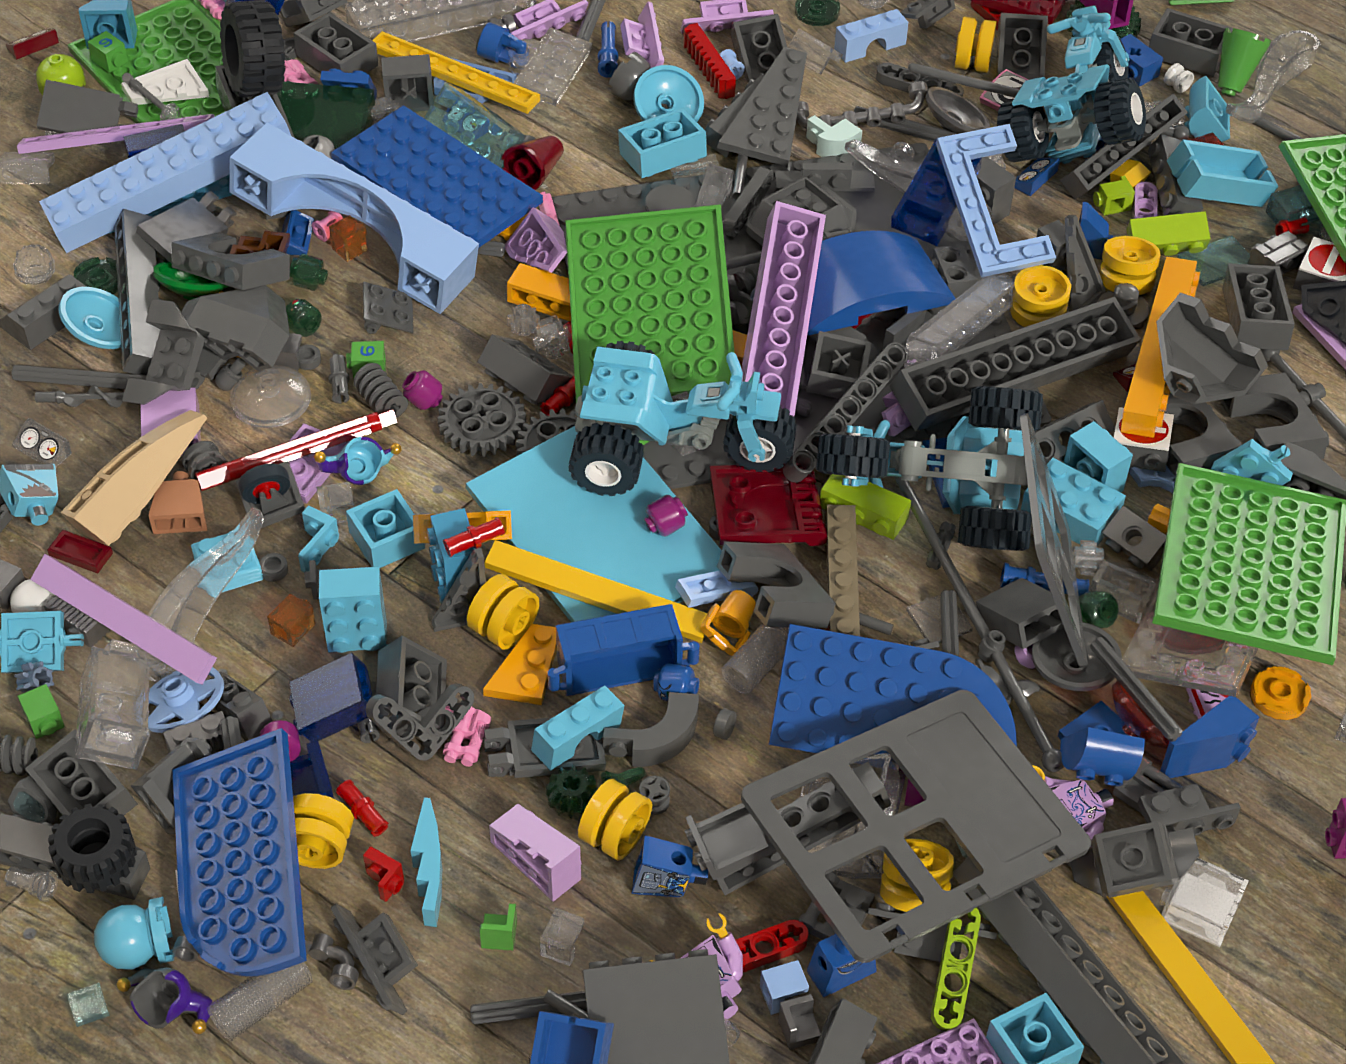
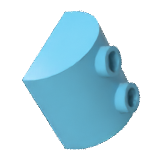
(1207, 111)

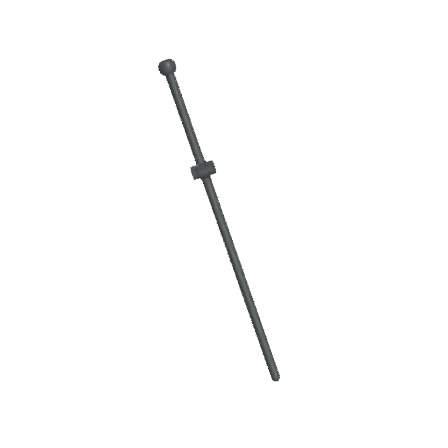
(991, 641)

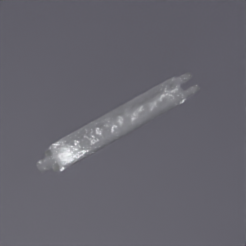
(961, 319)

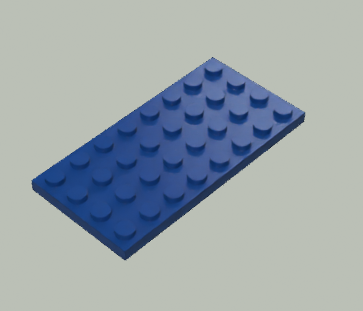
(438, 175)

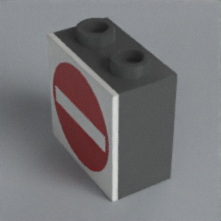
(1320, 264)
(1147, 451)

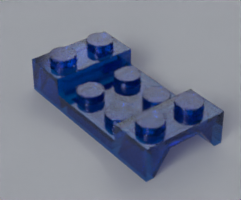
(928, 201)

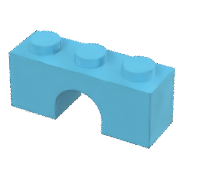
(558, 737)

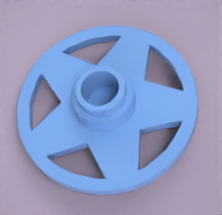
(180, 697)

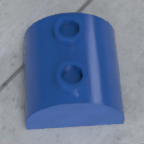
(1102, 754)

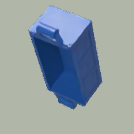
(618, 650)

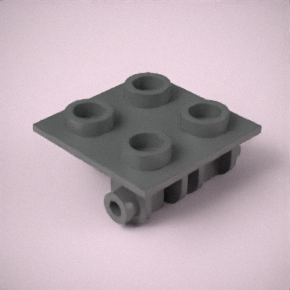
(386, 308)

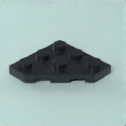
(1326, 306)

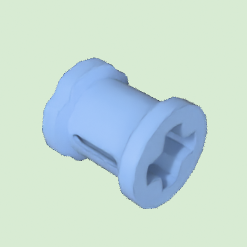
(736, 67)

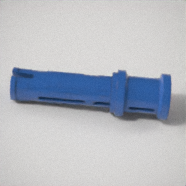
(607, 54)
(1010, 574)

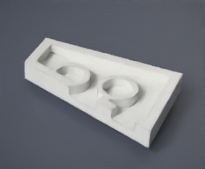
(169, 84)

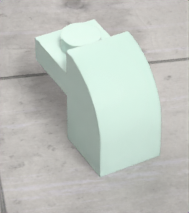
(829, 139)

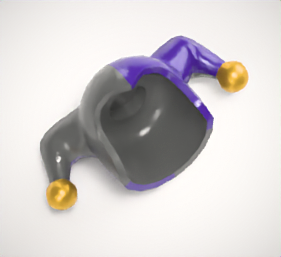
(163, 996)

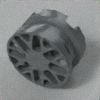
(201, 457)

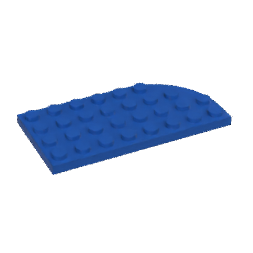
(850, 684)
(240, 858)

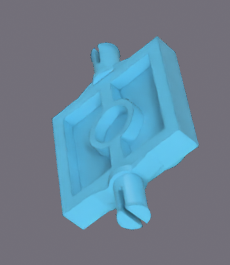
(1256, 463)
(33, 639)

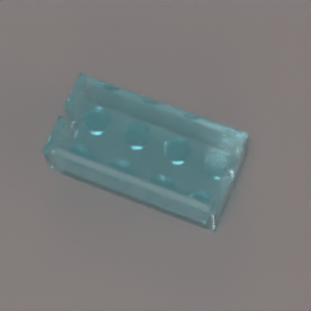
(473, 124)

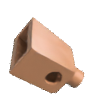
(178, 506)

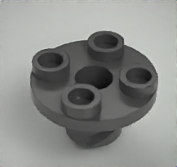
(1131, 303)

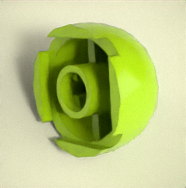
(60, 69)

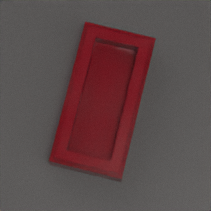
(80, 551)

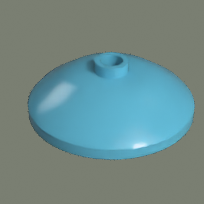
(667, 86)
(92, 316)

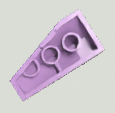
(537, 242)

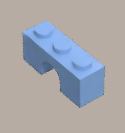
(854, 37)

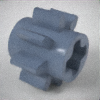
(33, 676)

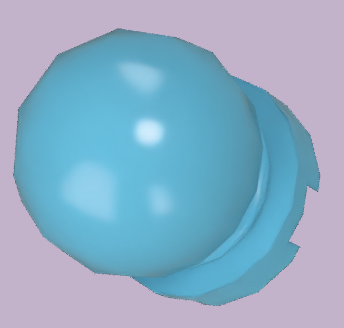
(132, 935)

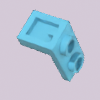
(324, 533)

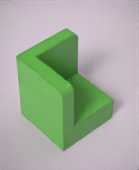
(499, 930)

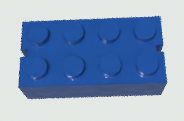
(570, 1040)

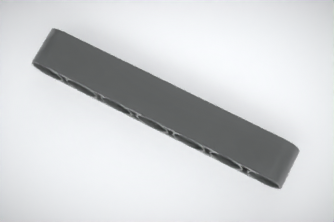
(850, 401)

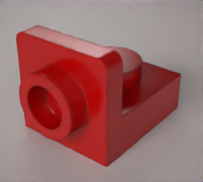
(385, 871)

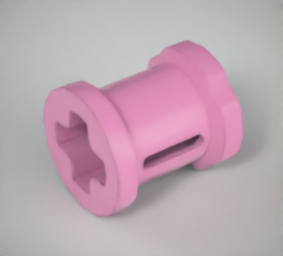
(323, 225)

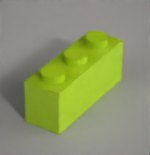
(1173, 232)
(874, 506)

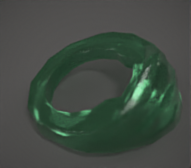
(627, 777)

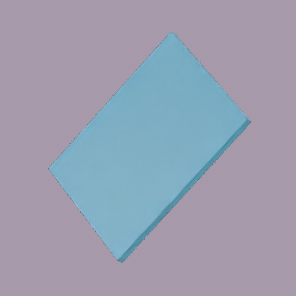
(592, 530)

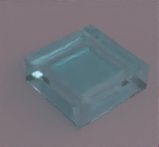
(88, 1004)

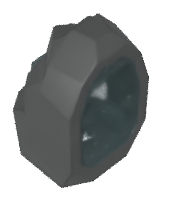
(31, 802)

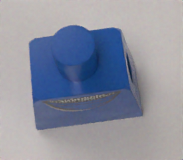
(840, 966)

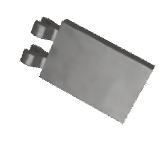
(185, 222)

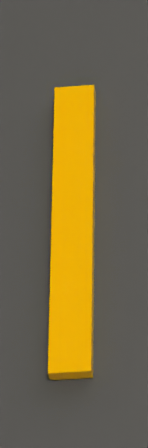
(461, 74)
(586, 586)
(1189, 979)

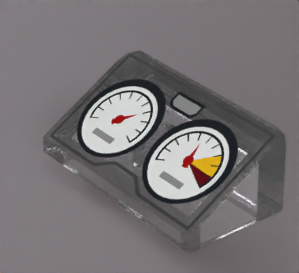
(42, 443)

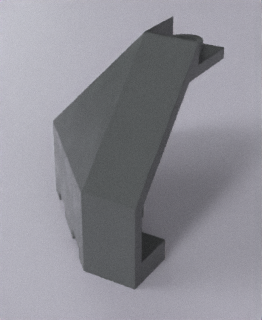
(241, 324)
(1204, 355)

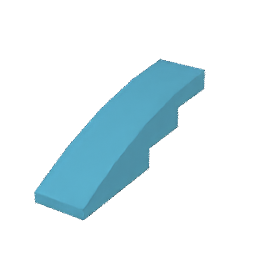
(427, 857)

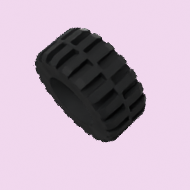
(252, 48)

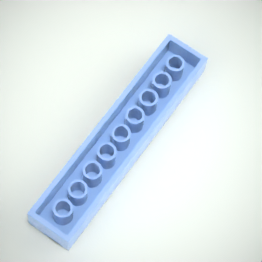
(157, 174)

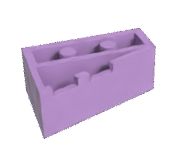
(537, 851)

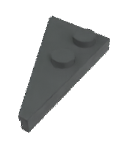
(1081, 267)
(456, 604)

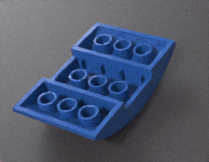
(870, 275)

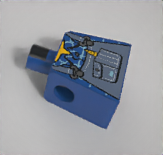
(665, 869)

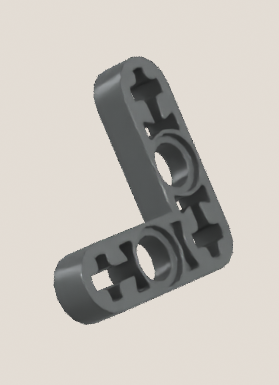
(424, 730)

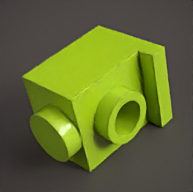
(1114, 196)

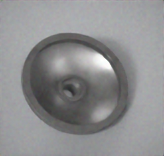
(955, 111)

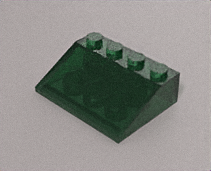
(327, 110)

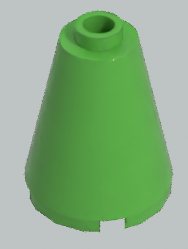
(1239, 59)

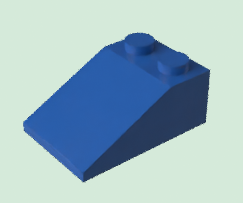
(1212, 740)

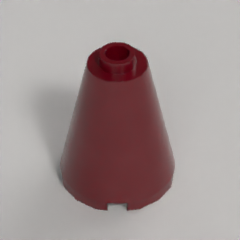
(533, 160)

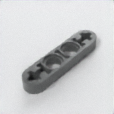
(888, 73)
(746, 201)

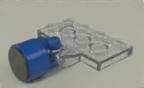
(540, 65)

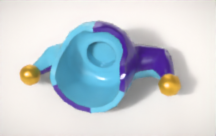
(358, 460)

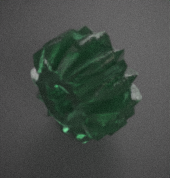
(570, 790)

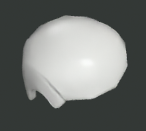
(29, 597)

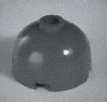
(627, 75)

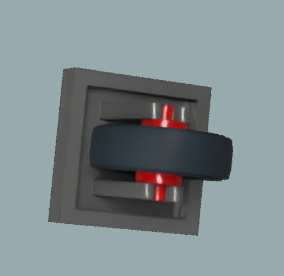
(272, 491)

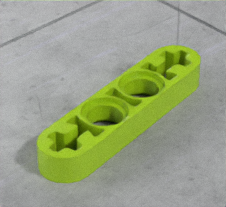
(959, 967)

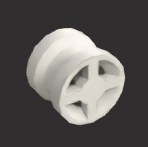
(1179, 78)

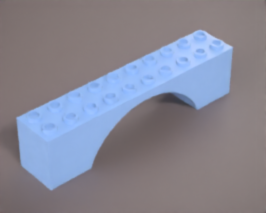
(287, 175)

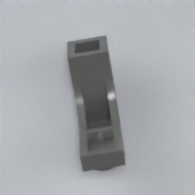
(660, 741)

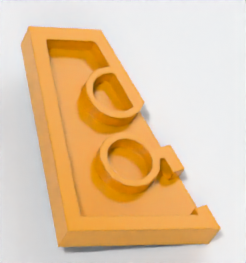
(525, 670)

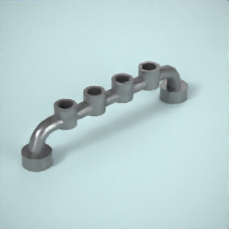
(872, 115)
(343, 975)

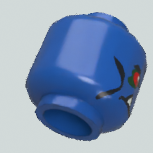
(675, 679)

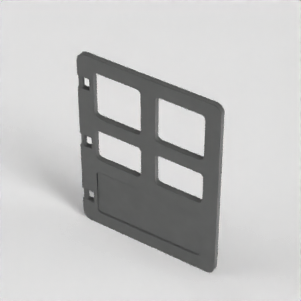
(969, 782)

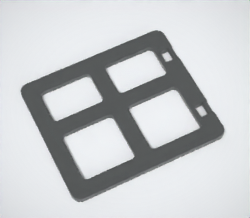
(1057, 560)

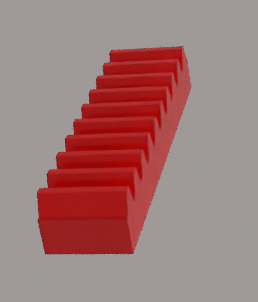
(709, 61)

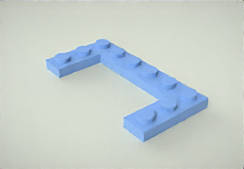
(989, 255)

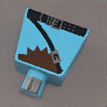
(29, 490)

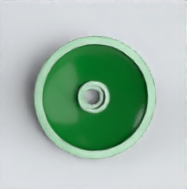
(185, 283)

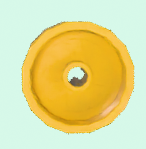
(974, 44)
(1129, 261)
(1039, 295)
(502, 611)
(614, 819)
(321, 830)
(896, 890)

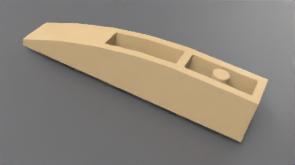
(130, 480)

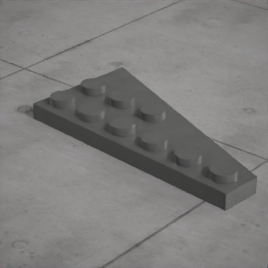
(769, 116)

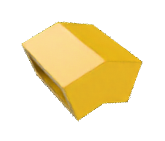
(1133, 170)

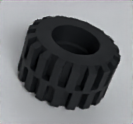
(85, 828)

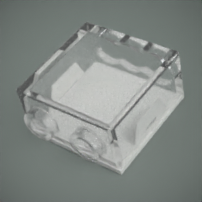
(1204, 901)

